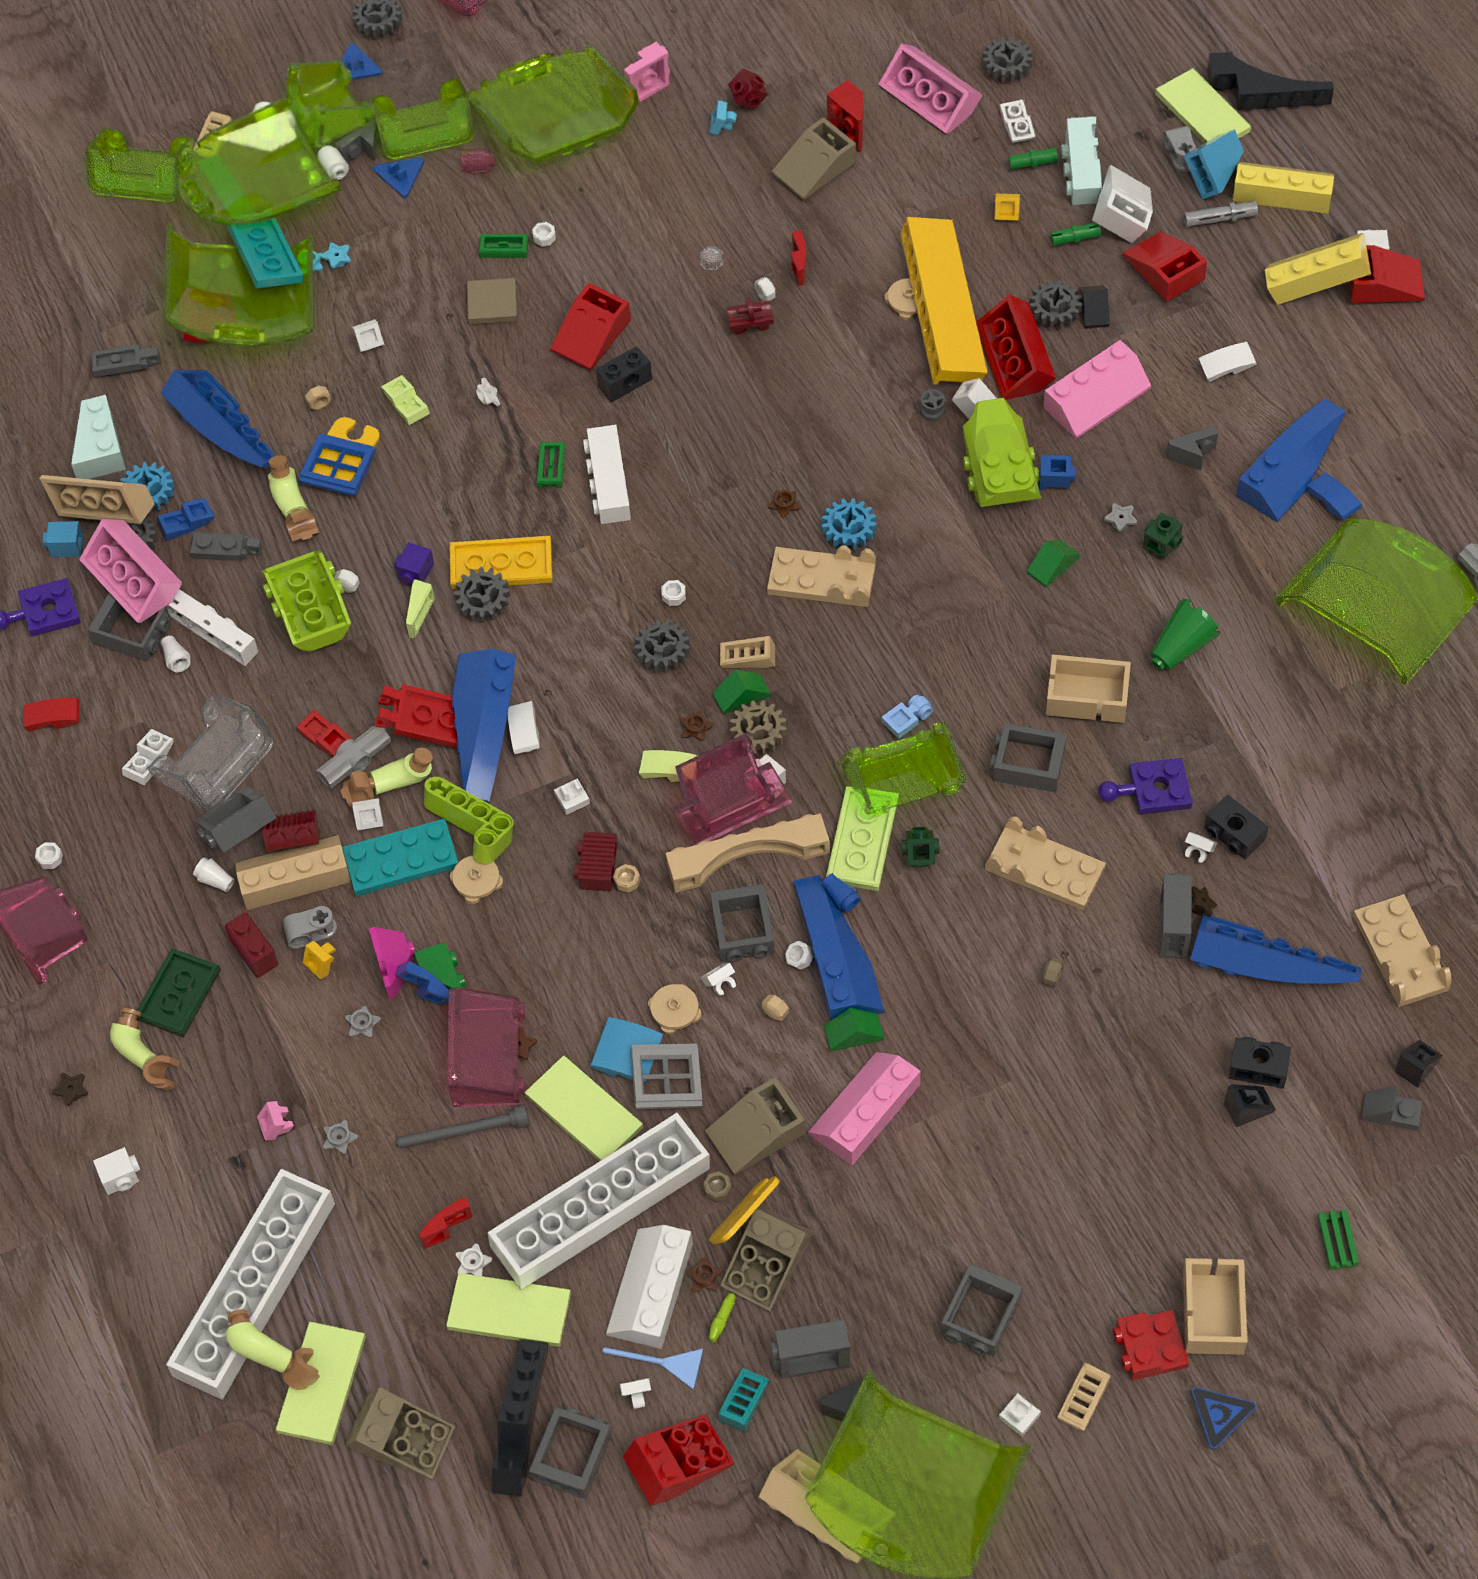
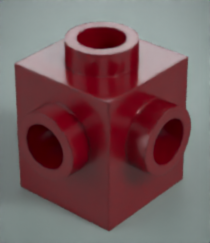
(748, 89)

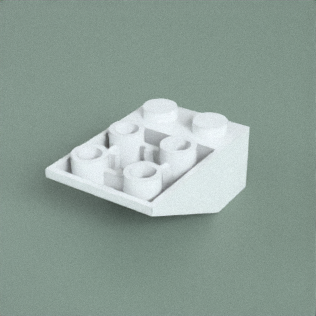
(1123, 205)

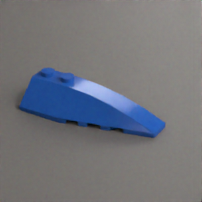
(215, 414)
(1290, 462)
(481, 712)
(1246, 952)
(839, 958)

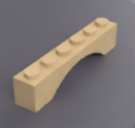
(799, 838)

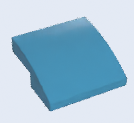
(614, 1047)

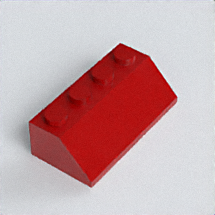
(1015, 349)

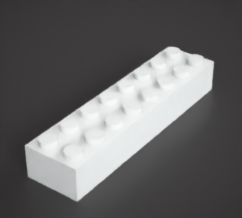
(599, 1200)
(251, 1280)

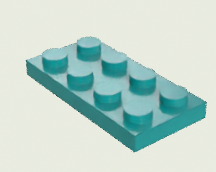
(266, 254)
(400, 857)

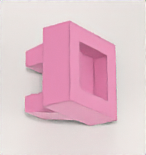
(272, 1120)

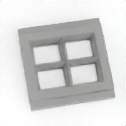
(666, 1100)

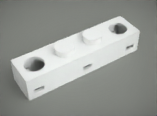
(205, 620)

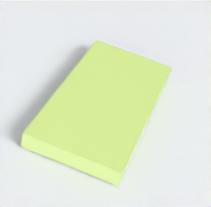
(1200, 107)
(860, 844)
(583, 1109)
(507, 1312)
(318, 1409)

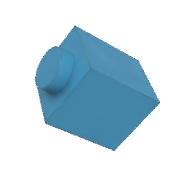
(63, 539)

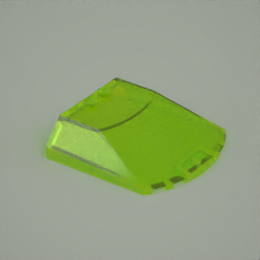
(556, 103)
(217, 301)
(1385, 590)
(912, 1487)

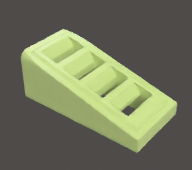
(419, 606)

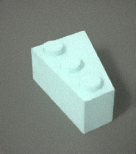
(1082, 162)
(96, 441)

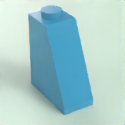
(1214, 162)

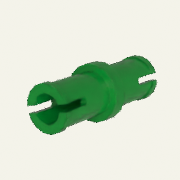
(1033, 158)
(1075, 234)

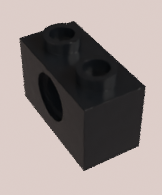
(624, 374)
(1229, 814)
(1246, 1069)

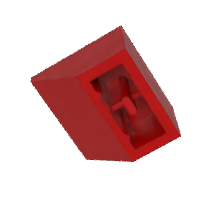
(846, 111)

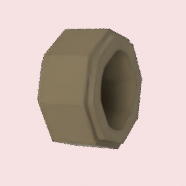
(1053, 971)
(717, 1186)

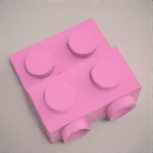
(650, 71)

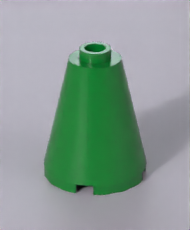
(1183, 635)

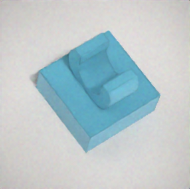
(721, 118)

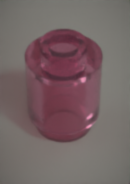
(478, 160)

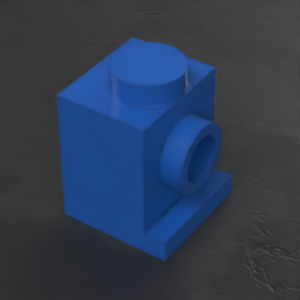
(1056, 471)

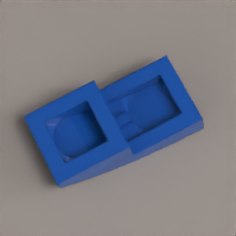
(1335, 495)
(190, 517)
(429, 986)

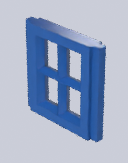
(329, 482)

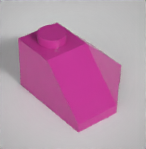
(391, 952)

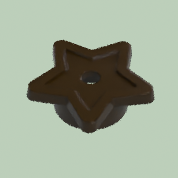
(1201, 901)
(74, 1094)

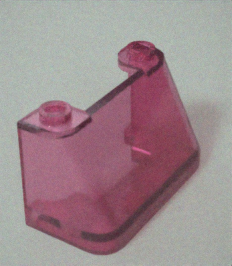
(483, 1048)

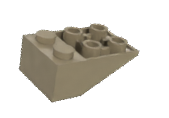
(815, 159)
(756, 1126)
(766, 1257)
(400, 1434)

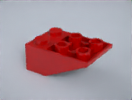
(1167, 264)
(1392, 278)
(591, 326)
(676, 1459)

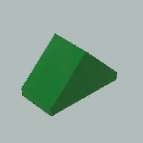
(1052, 561)
(739, 689)
(853, 1029)

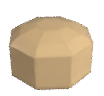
(318, 397)
(626, 878)
(775, 1007)

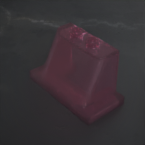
(727, 790)
(39, 924)

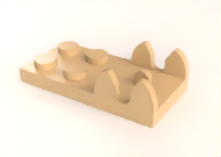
(823, 575)
(1044, 865)
(1402, 951)

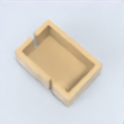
(1088, 688)
(1214, 1307)

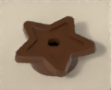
(784, 496)
(695, 719)
(526, 1044)
(704, 1268)

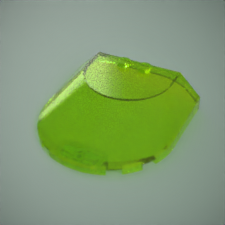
(254, 170)

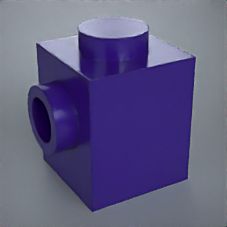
(414, 563)

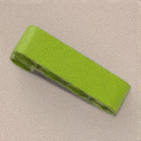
(488, 824)

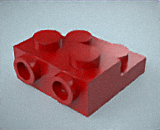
(1150, 1344)

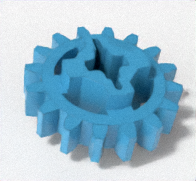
(157, 481)
(838, 527)

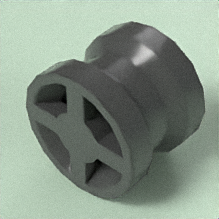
(937, 400)

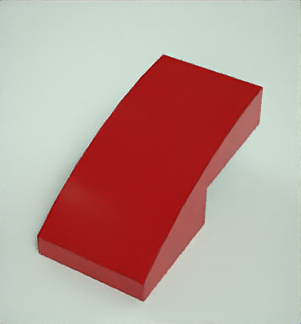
(798, 257)
(54, 712)
(322, 733)
(437, 1228)

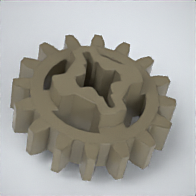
(758, 725)

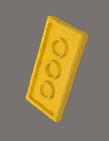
(517, 559)

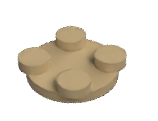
(901, 299)
(475, 879)
(674, 1007)

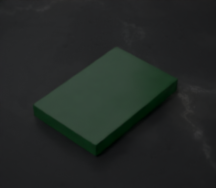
(177, 992)

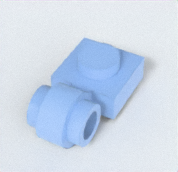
(903, 719)

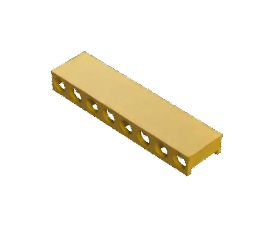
(944, 299)

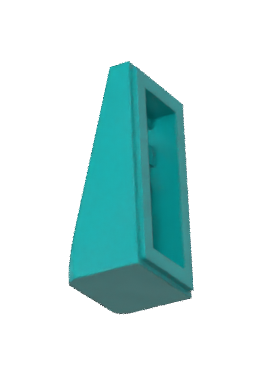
(734, 1419)

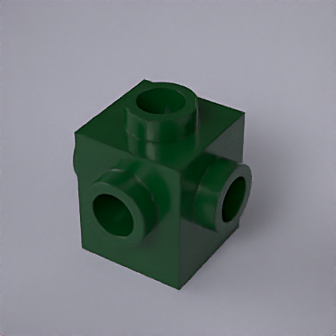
(1162, 535)
(922, 855)

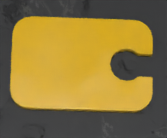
(340, 429)
(744, 1210)

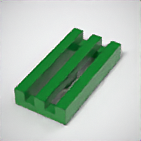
(503, 249)
(550, 481)
(1334, 1217)

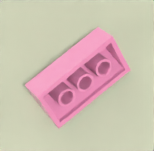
(929, 88)
(1096, 389)
(129, 569)
(866, 1106)

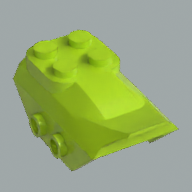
(999, 455)
(308, 600)

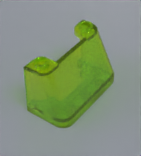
(323, 103)
(424, 125)
(132, 171)
(904, 770)

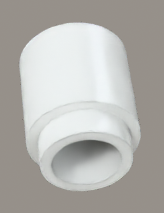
(333, 162)

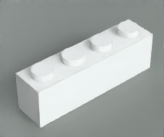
(608, 474)

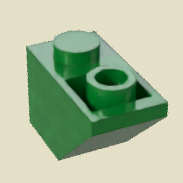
(441, 964)

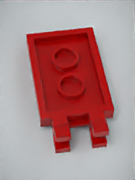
(418, 715)

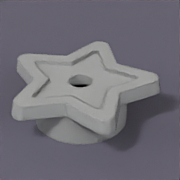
(1121, 523)
(362, 1015)
(339, 1130)

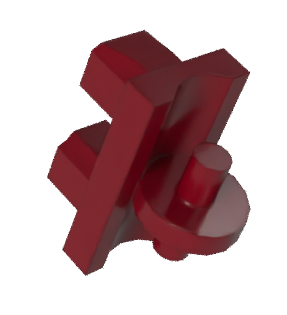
(750, 316)

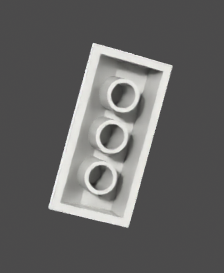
(650, 1285)

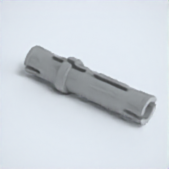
(1231, 212)

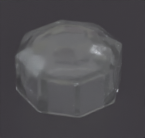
(711, 257)

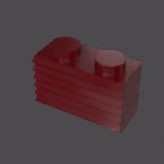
(291, 831)
(597, 861)
(251, 944)

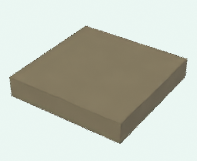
(492, 301)

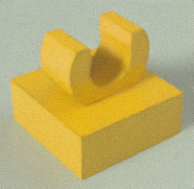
(1007, 206)
(318, 958)

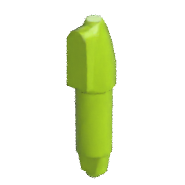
(720, 1321)

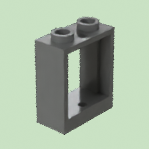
(106, 619)
(1025, 776)
(234, 819)
(741, 899)
(1175, 916)
(989, 1284)
(811, 1349)
(563, 1480)

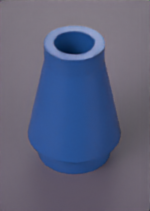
(841, 893)

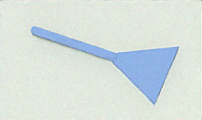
(683, 1366)

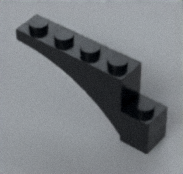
(1261, 89)
(517, 1418)

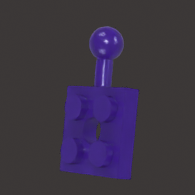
(41, 620)
(1147, 796)

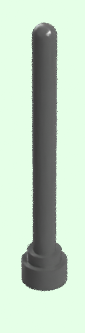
(516, 1117)

